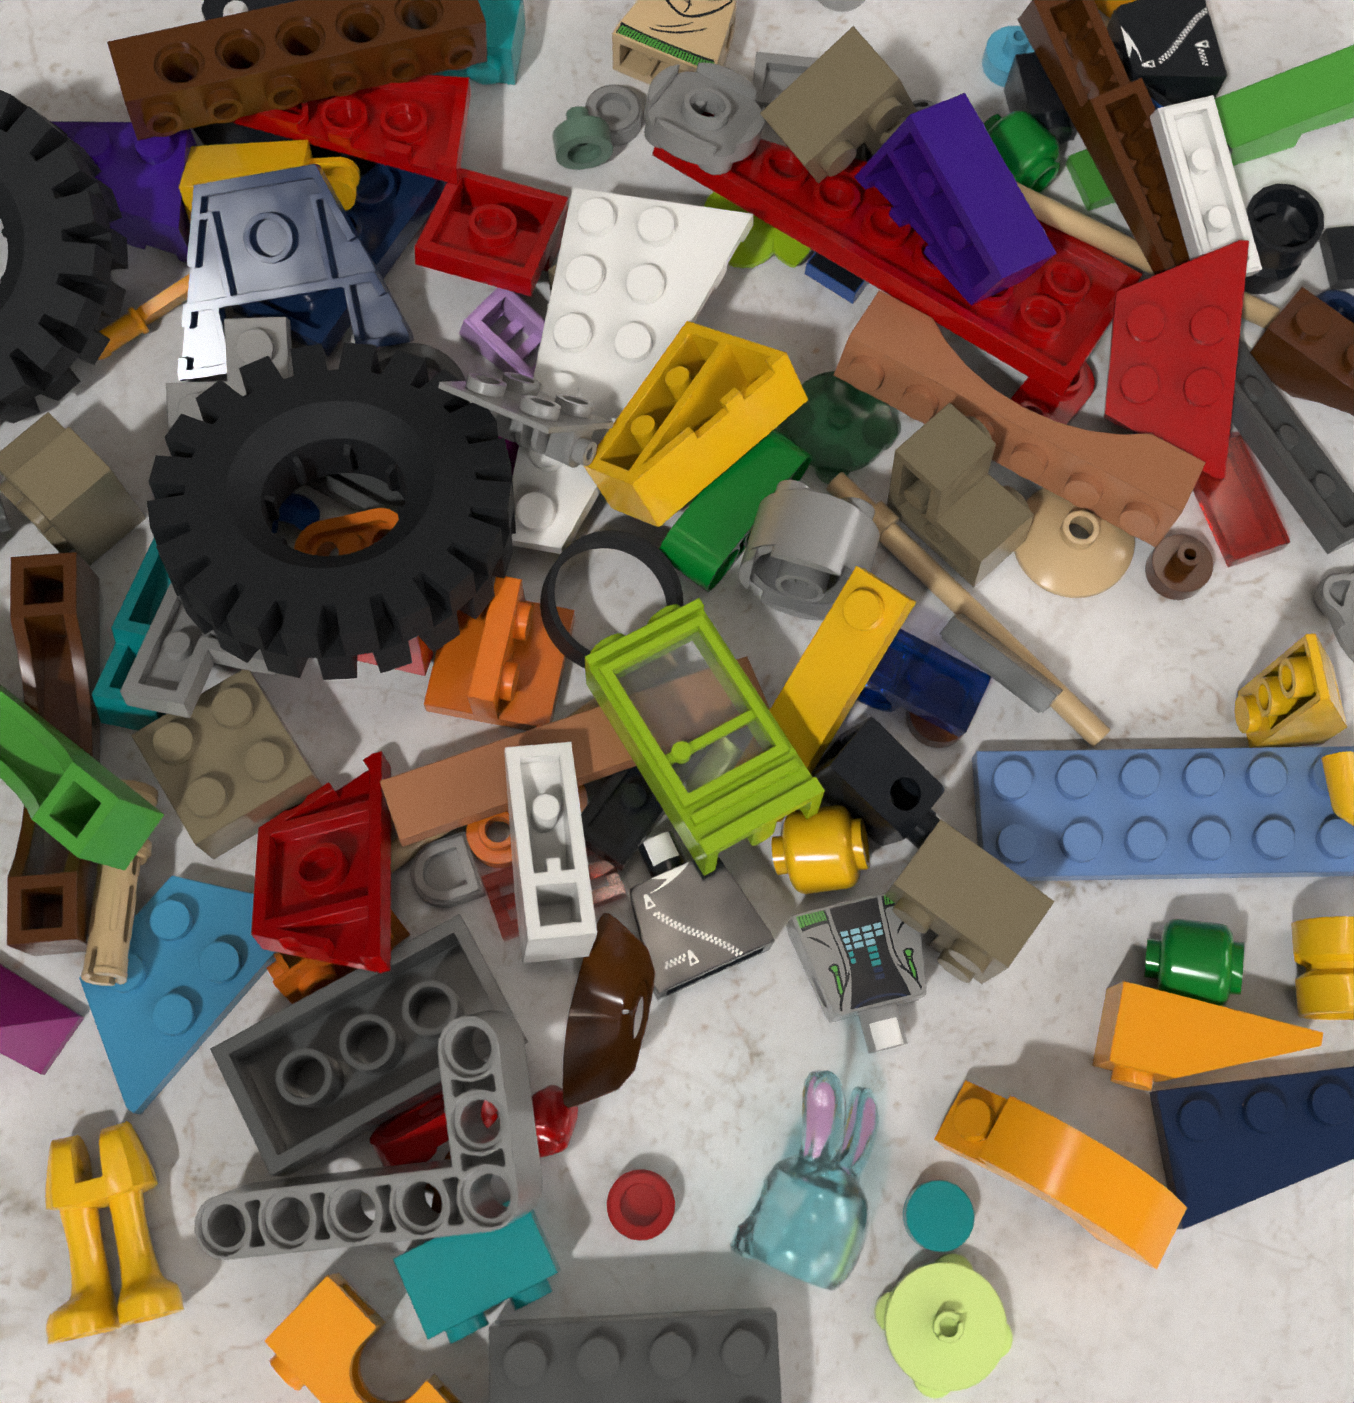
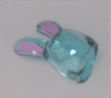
(812, 1204)

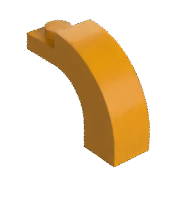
(1064, 1169)

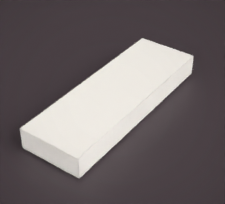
(1202, 178)

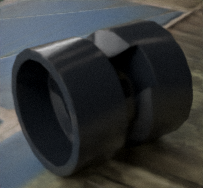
(1285, 230)

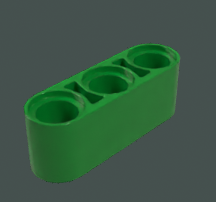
(721, 517)

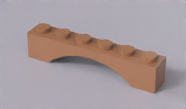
(1118, 477)

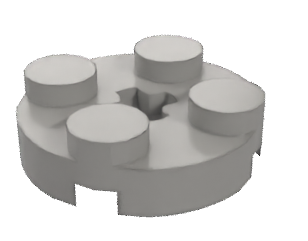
(676, 120)

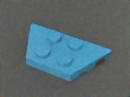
(184, 977)

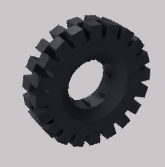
(55, 262)
(260, 447)

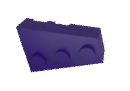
(143, 180)
(960, 199)

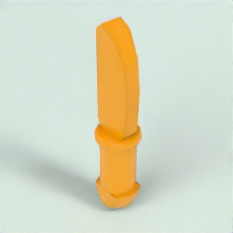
(136, 321)

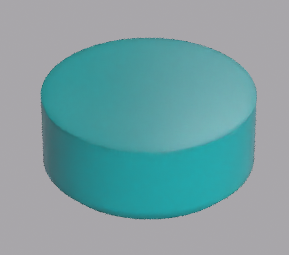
(938, 1216)

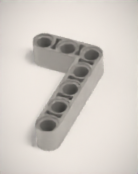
(399, 1190)

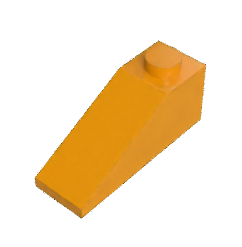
(1167, 1036)

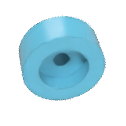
(1001, 50)

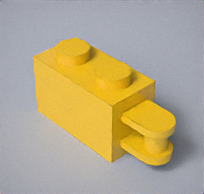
(230, 161)

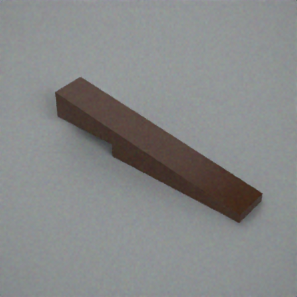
(1110, 119)

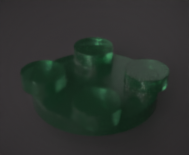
(839, 426)

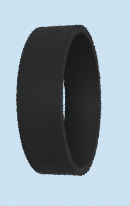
(610, 539)

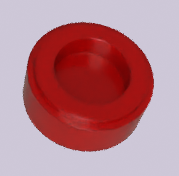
(640, 1204)

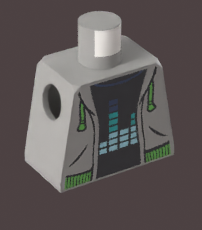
(862, 965)

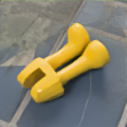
(78, 1198)

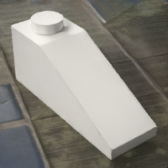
(548, 854)

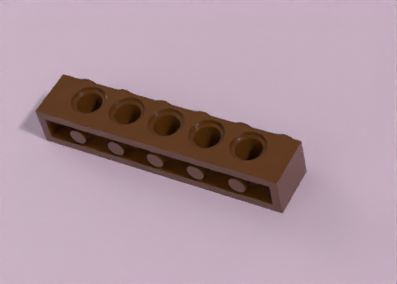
(289, 57)

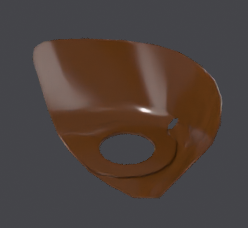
(598, 1036)

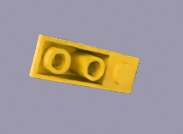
(1292, 699)

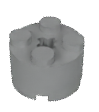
(807, 548)

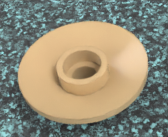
(1070, 564)

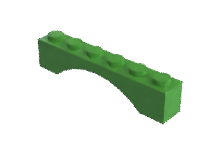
(70, 790)

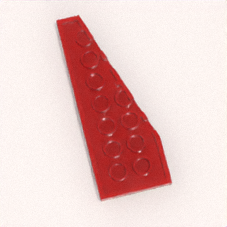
(1036, 326)

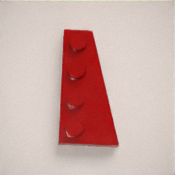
(395, 124)

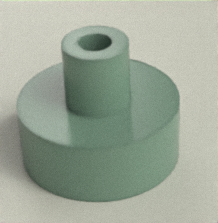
(582, 140)

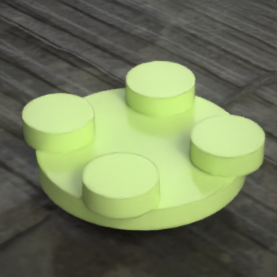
(944, 1326)

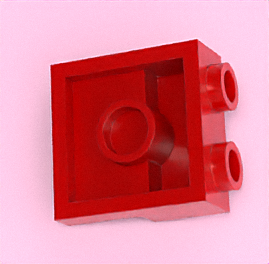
(493, 232)

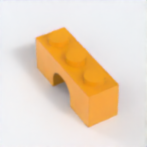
(324, 1346)

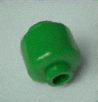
(1025, 148)
(1196, 961)

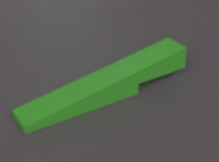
(1259, 117)

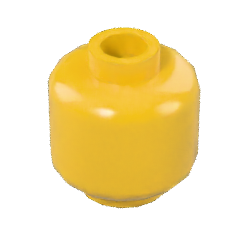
(822, 850)

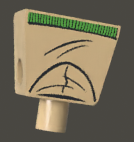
(672, 33)

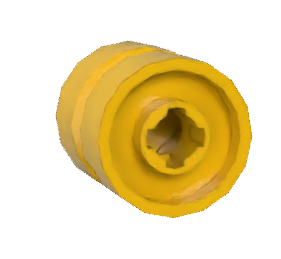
(1327, 952)

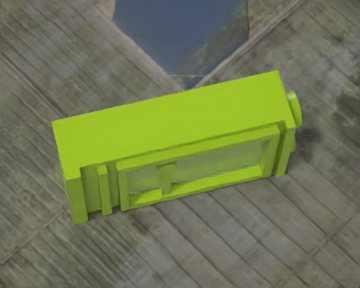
(699, 732)

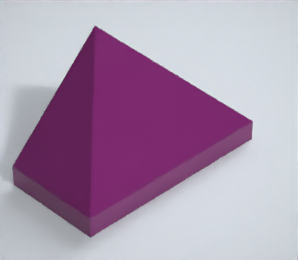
(32, 1023)

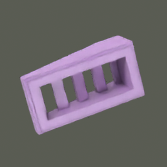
(523, 318)

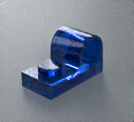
(926, 684)

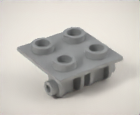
(524, 415)

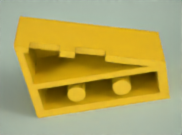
(692, 421)

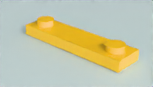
(839, 663)

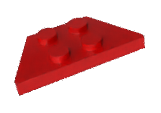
(1179, 355)
(328, 875)

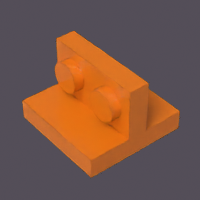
(500, 664)

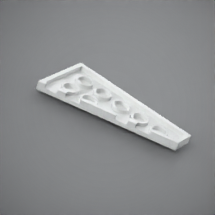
(616, 302)

